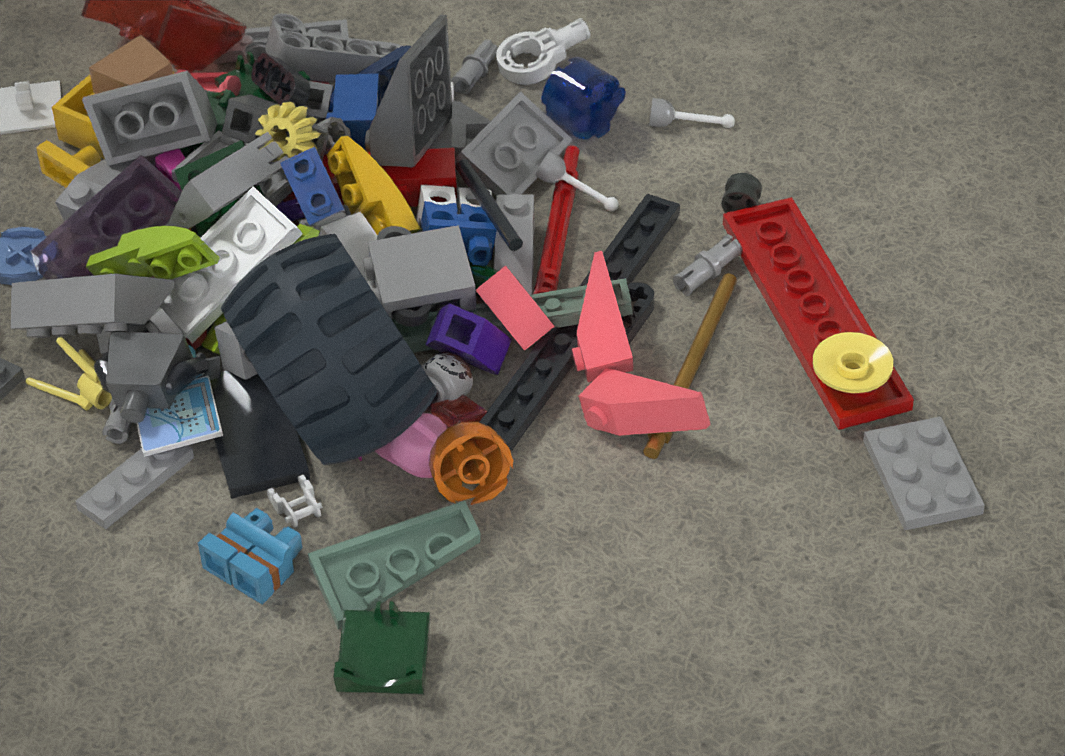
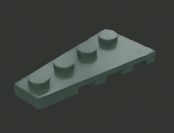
(391, 558)

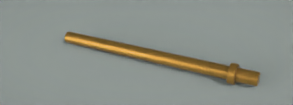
(695, 354)

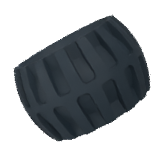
(328, 350)

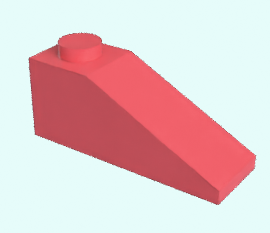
(600, 328)
(639, 405)

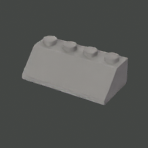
(85, 304)

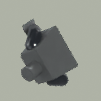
(149, 370)

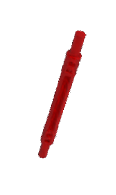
(557, 228)

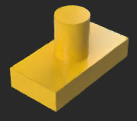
(61, 165)

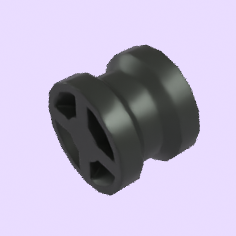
(741, 192)

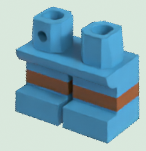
(250, 555)

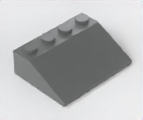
(415, 101)

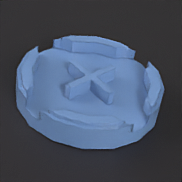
(16, 256)

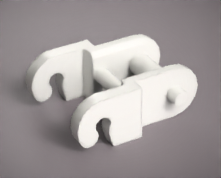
(282, 506)

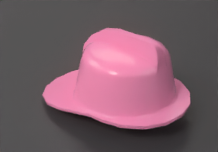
(413, 446)

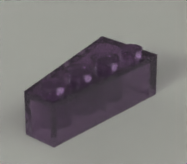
(130, 202)

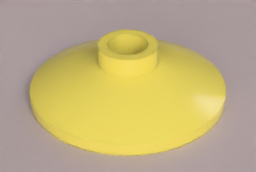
(853, 362)

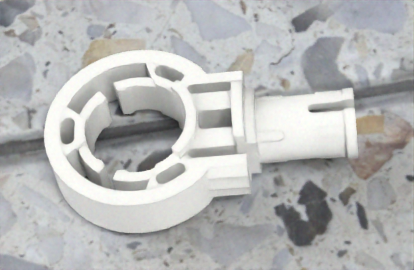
(545, 44)

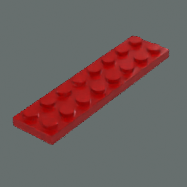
(809, 302)

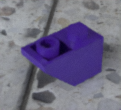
(469, 337)

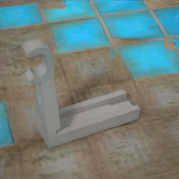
(226, 181)

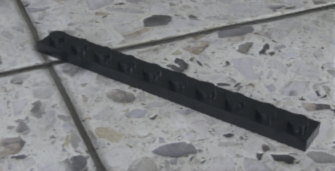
(552, 355)

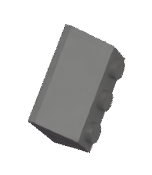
(151, 117)

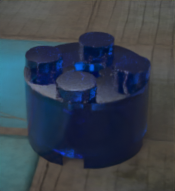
(582, 98)

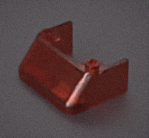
(183, 30)

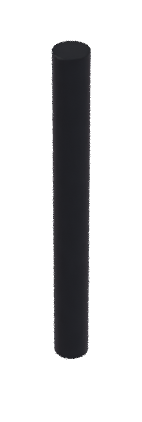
(489, 205)

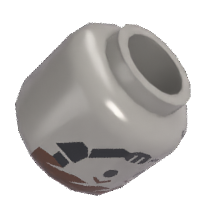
(449, 376)

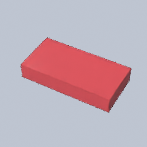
(515, 308)

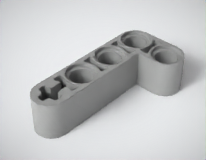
(322, 55)

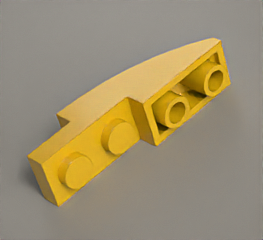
(368, 187)

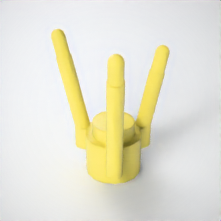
(90, 388)

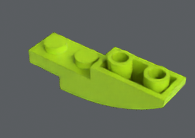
(155, 252)

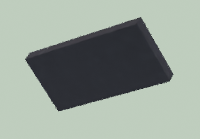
(257, 440)

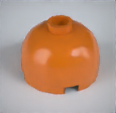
(470, 455)

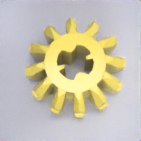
(289, 119)

